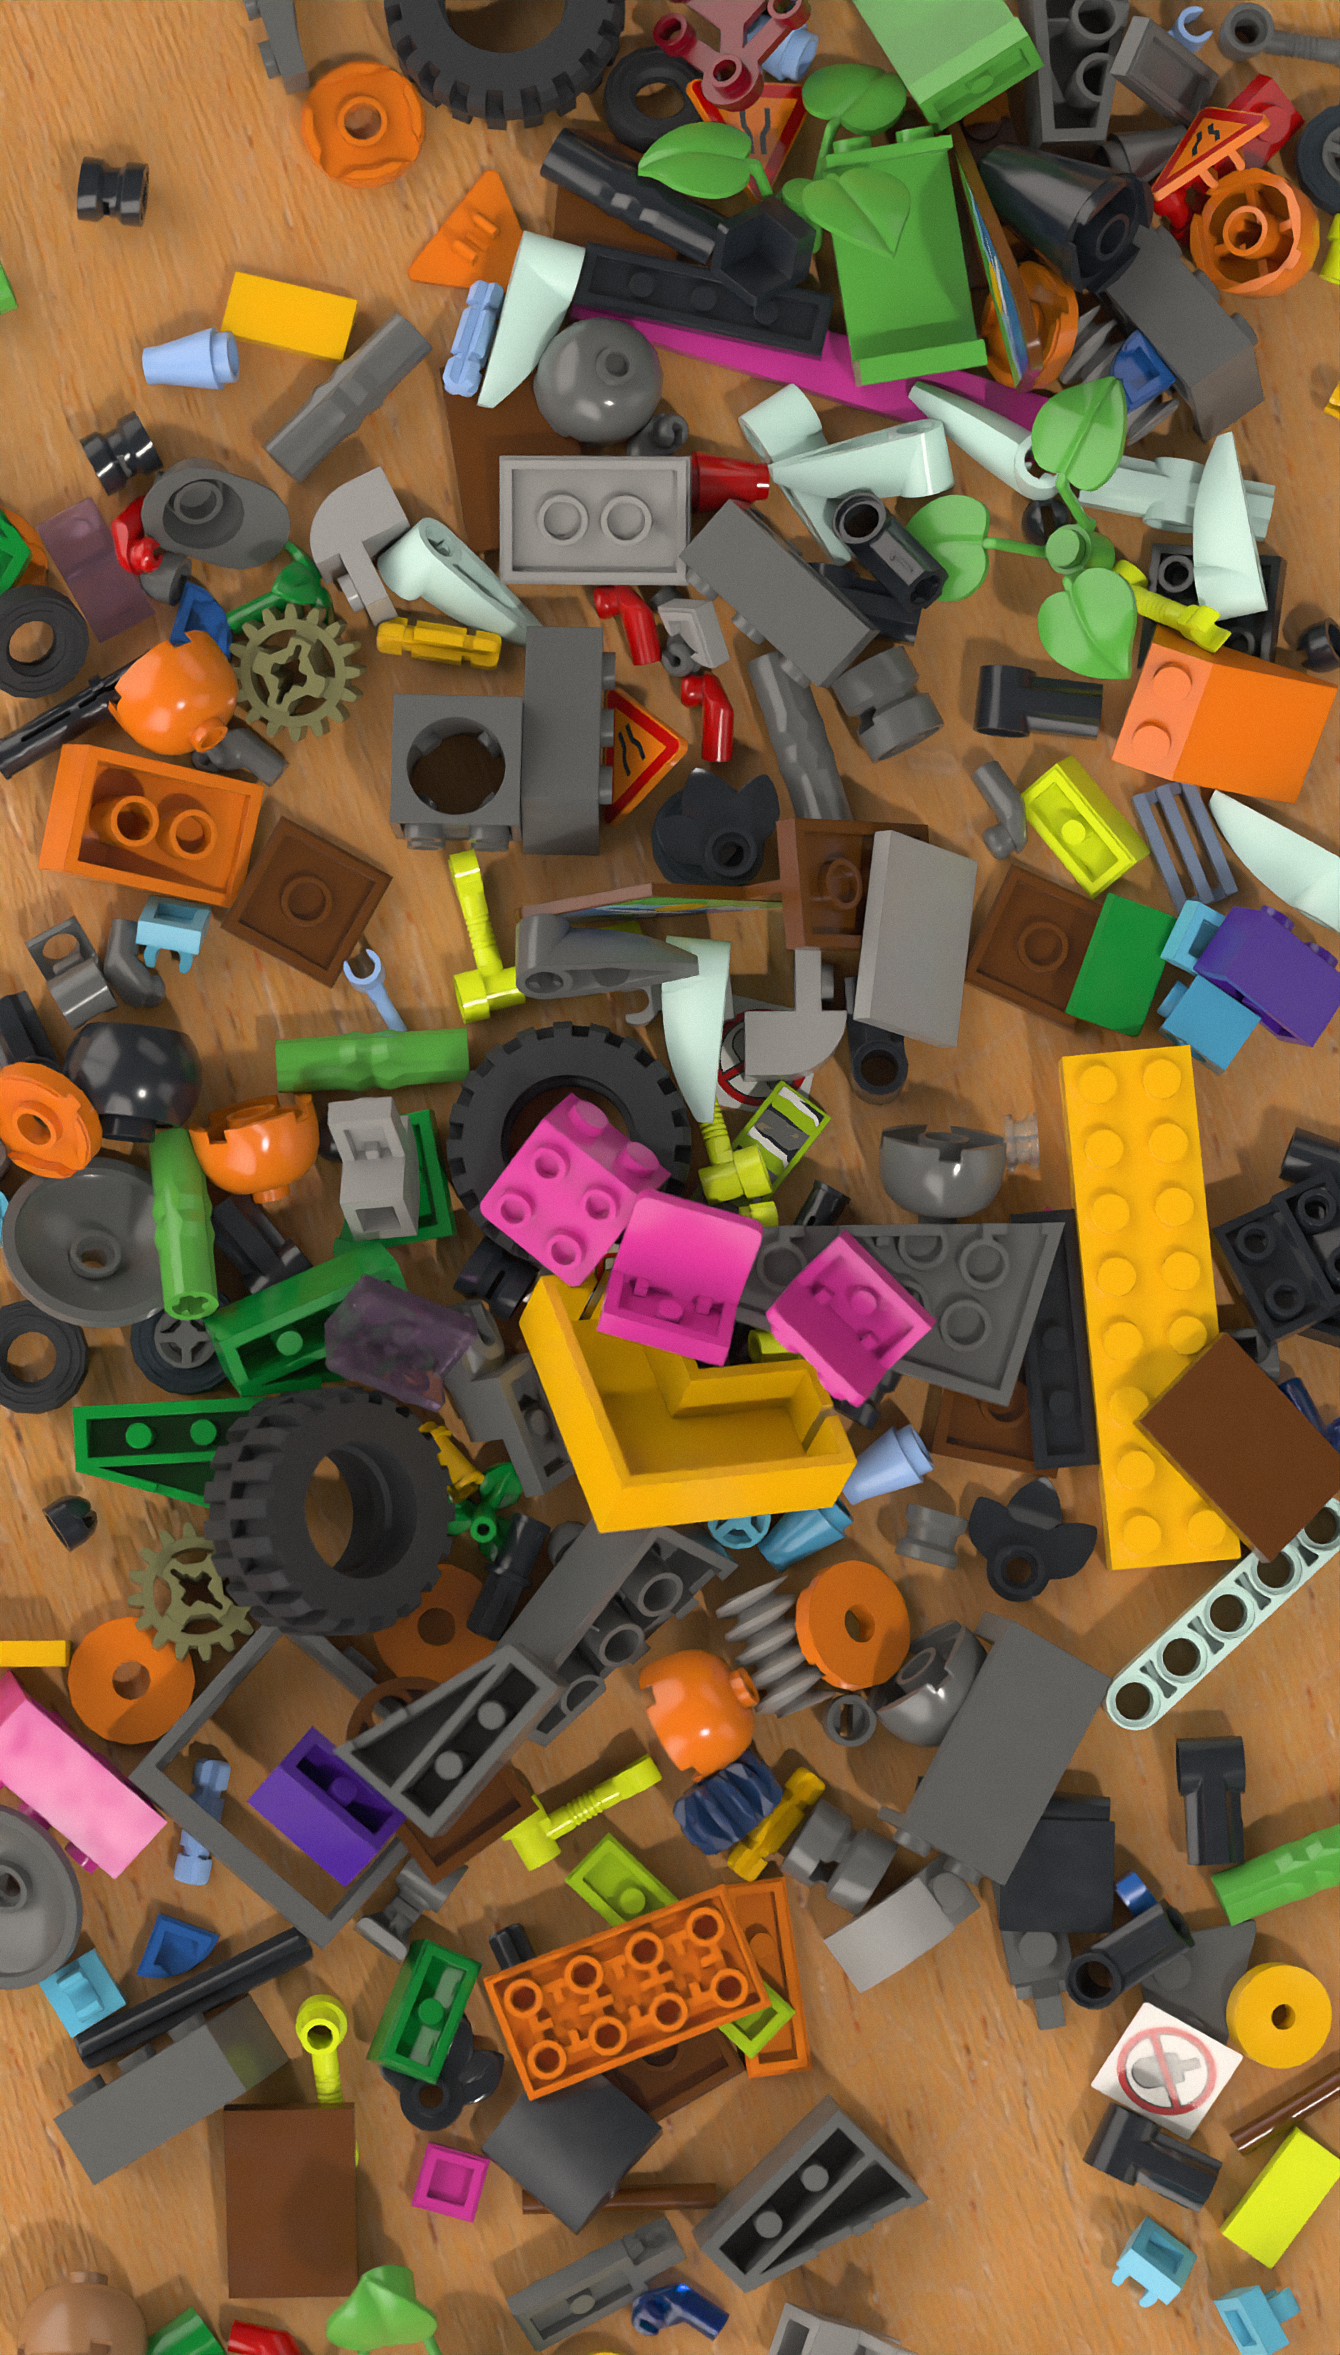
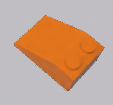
(1222, 719)
(150, 825)

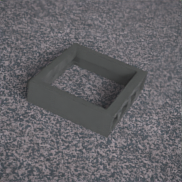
(355, 1675)

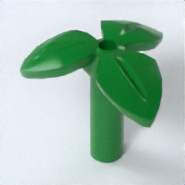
(294, 584)
(497, 1491)

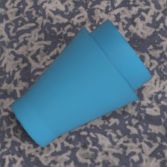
(804, 1533)

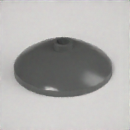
(87, 1217)
(41, 1914)

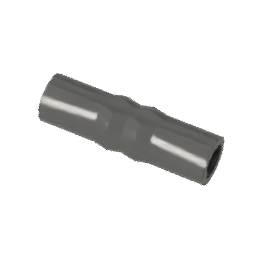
(347, 397)
(799, 742)

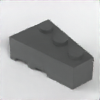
(1188, 331)
(777, 595)
(565, 739)
(456, 1738)
(169, 2088)
(805, 2197)

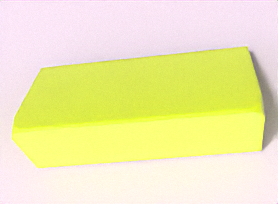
(1083, 826)
(1282, 2198)

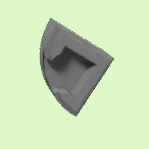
(698, 627)

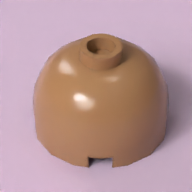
(83, 2320)

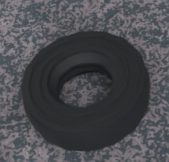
(625, 81)
(68, 645)
(70, 1365)

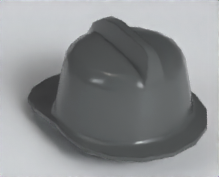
(215, 515)

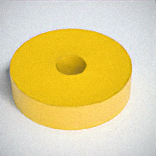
(1306, 2018)

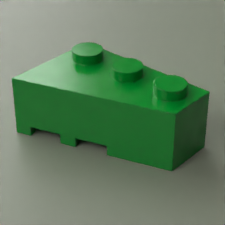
(278, 1334)
(156, 1444)

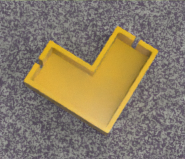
(677, 1440)

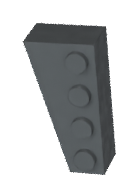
(1073, 93)
(608, 1602)

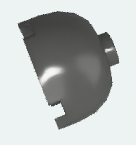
(598, 382)
(941, 1171)
(932, 1685)

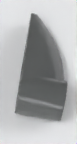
(574, 962)

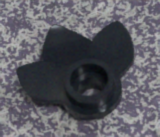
(719, 819)
(1033, 1531)
(465, 2079)

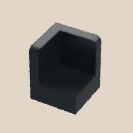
(763, 251)

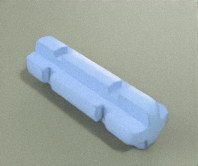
(473, 338)
(210, 1779)

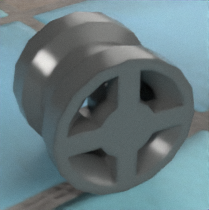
(931, 1536)

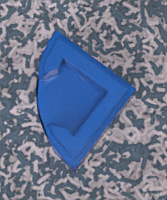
(1140, 371)
(201, 613)
(1133, 1892)
(175, 1948)

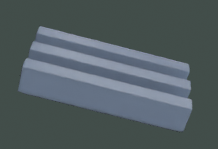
(1164, 795)

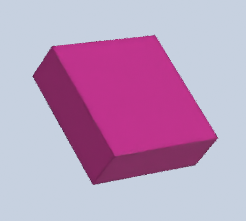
(450, 2181)

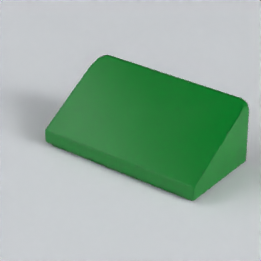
(1121, 966)
(424, 2011)

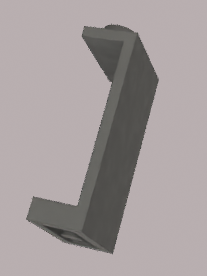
(1001, 1754)

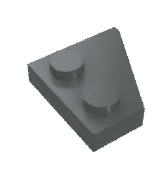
(1201, 1980)

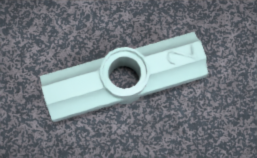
(1166, 494)

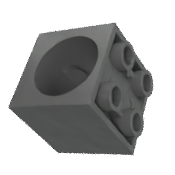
(418, 729)

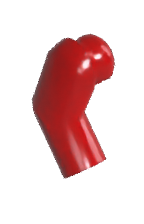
(131, 546)
(636, 619)
(717, 716)
(258, 2339)

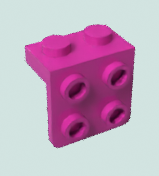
(572, 1189)
(679, 1276)
(848, 1319)

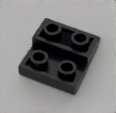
(1252, 634)
(1286, 1258)
(572, 2147)

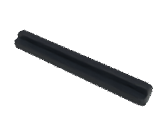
(194, 1995)

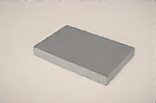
(595, 519)
(915, 939)

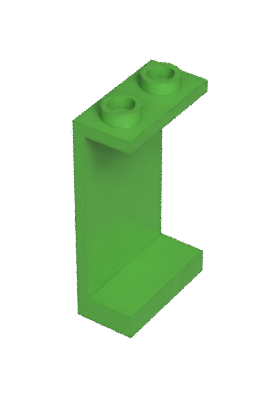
(952, 51)
(912, 310)

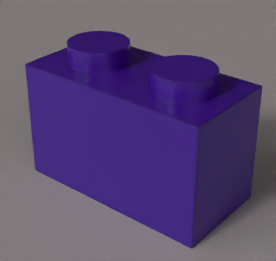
(1273, 973)
(327, 1808)

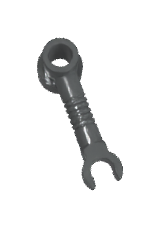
(1263, 38)

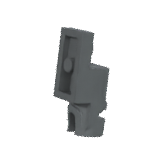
(506, 1401)

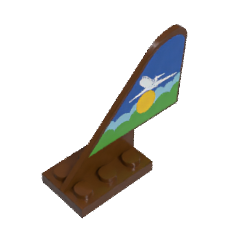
(988, 244)
(819, 887)

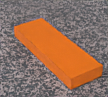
(767, 1924)

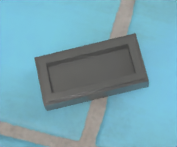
(1163, 72)

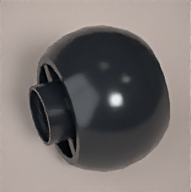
(135, 1077)

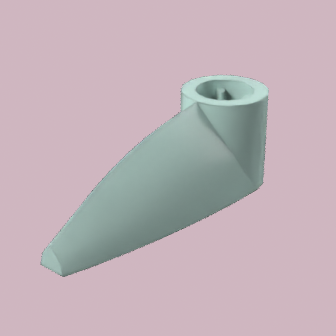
(531, 312)
(785, 428)
(987, 438)
(890, 462)
(1224, 539)
(455, 580)
(1282, 860)
(694, 1023)

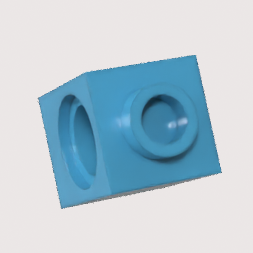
(1206, 1021)

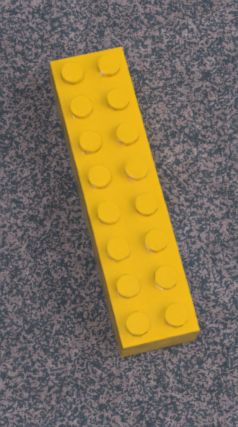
(1143, 1287)

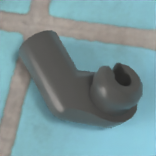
(242, 750)

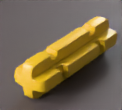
(439, 643)
(768, 1837)

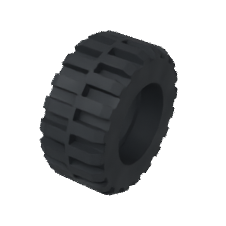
(505, 84)
(551, 1060)
(263, 1527)

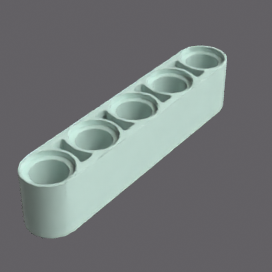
(1209, 1642)

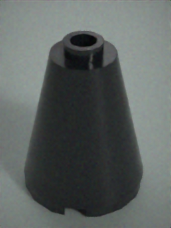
(1069, 211)

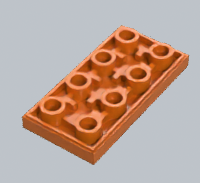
(627, 1991)

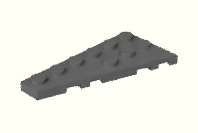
(971, 1278)

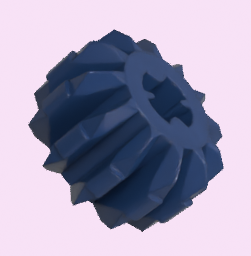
(728, 1804)

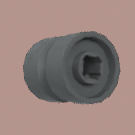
(887, 704)
(838, 1857)

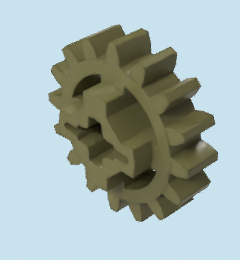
(321, 679)
(178, 1615)

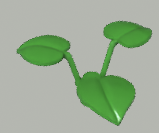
(859, 206)
(1096, 616)
(383, 2313)

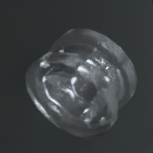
(1021, 1141)

